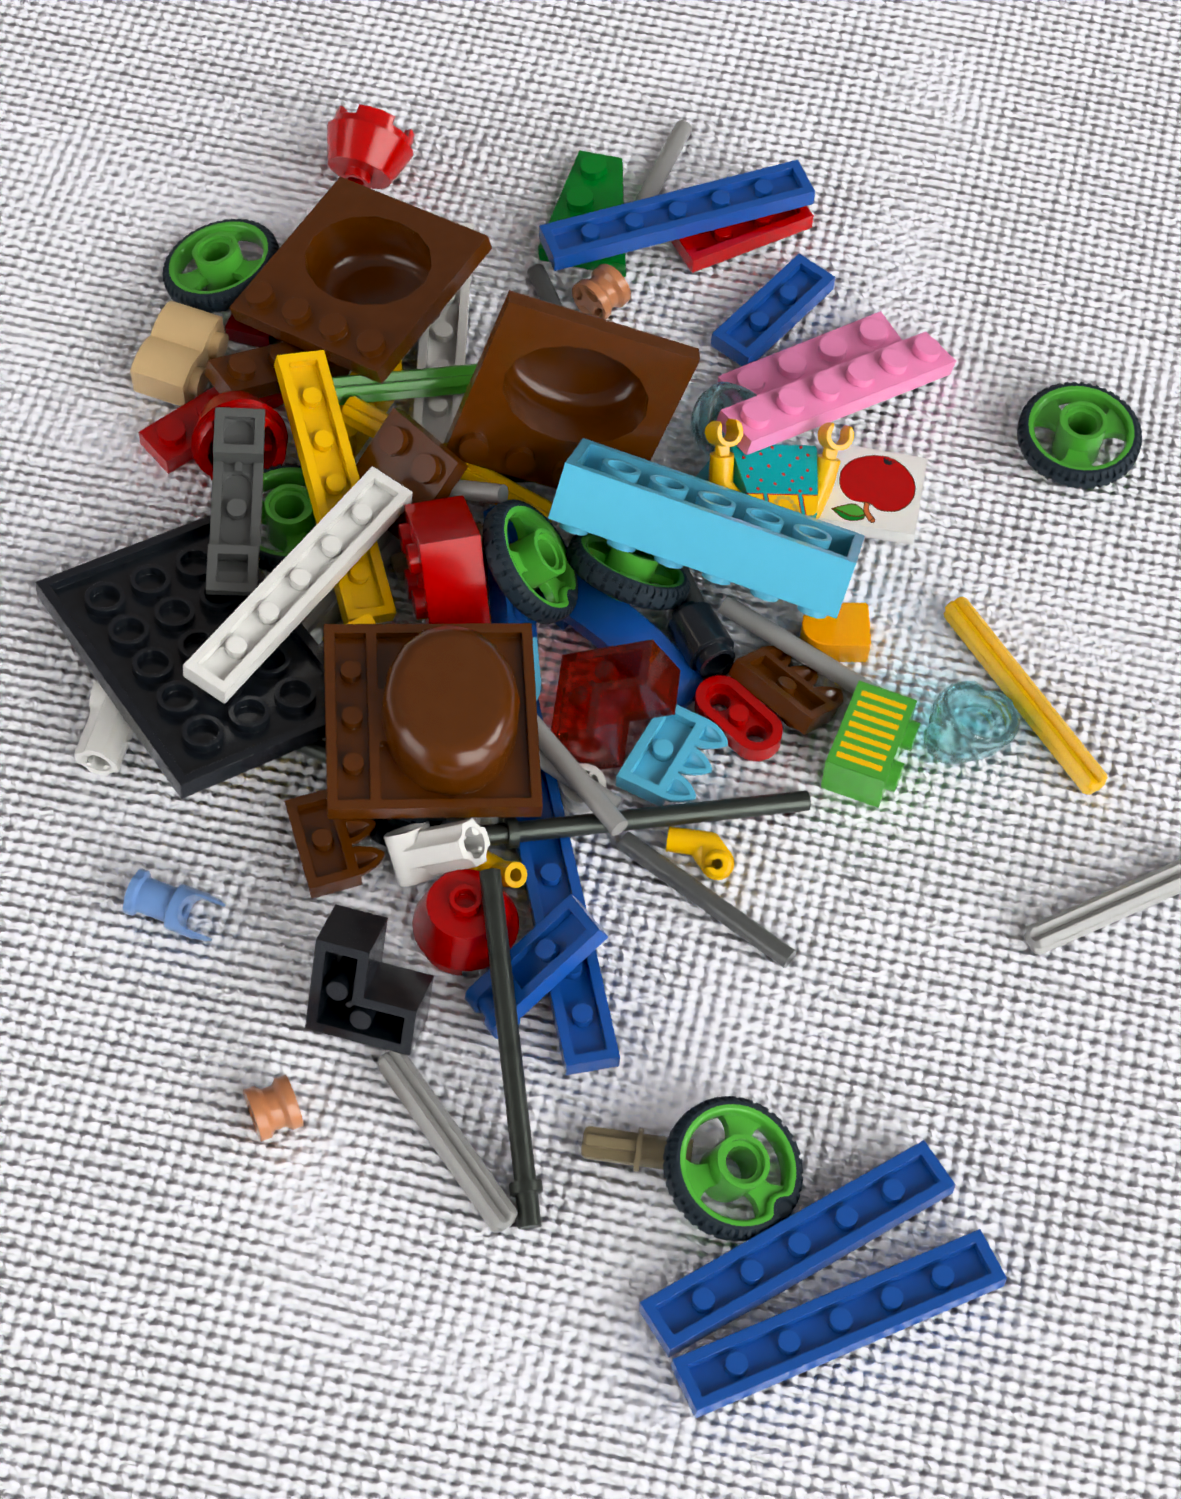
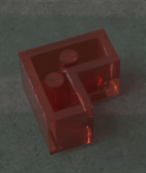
(607, 690)

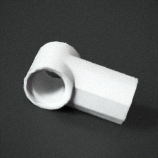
(104, 735)
(428, 852)

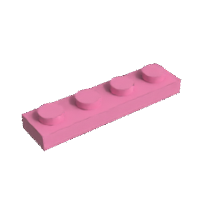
(814, 355)

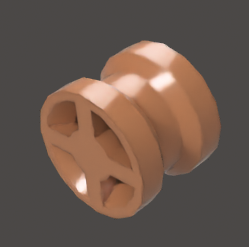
(601, 292)
(273, 1107)

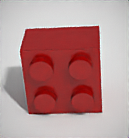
(444, 562)

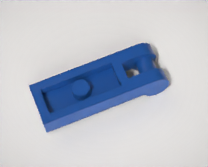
(542, 959)

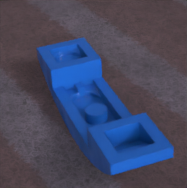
(614, 623)

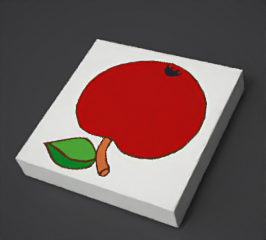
(877, 494)

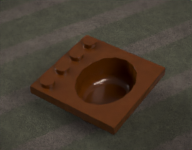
(361, 279)
(563, 379)
(431, 721)

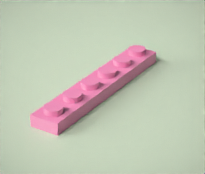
(838, 391)

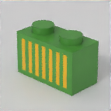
(869, 743)

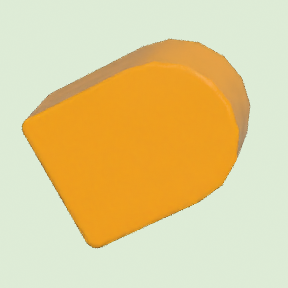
(840, 638)

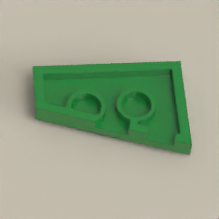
(591, 186)

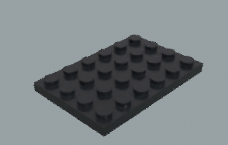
(138, 623)

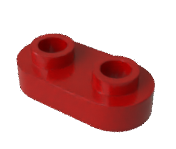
(742, 719)

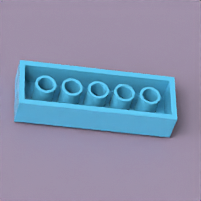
(706, 528)

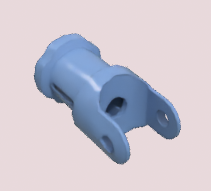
(165, 902)

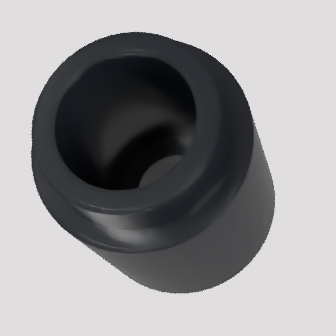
(701, 638)

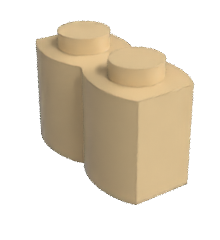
(177, 352)

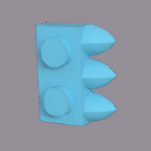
(666, 753)

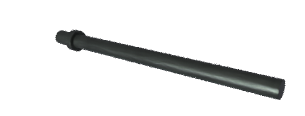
(513, 832)
(525, 1184)

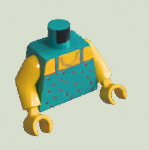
(779, 473)

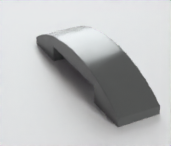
(236, 501)

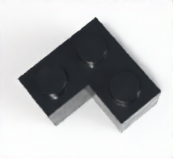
(359, 994)

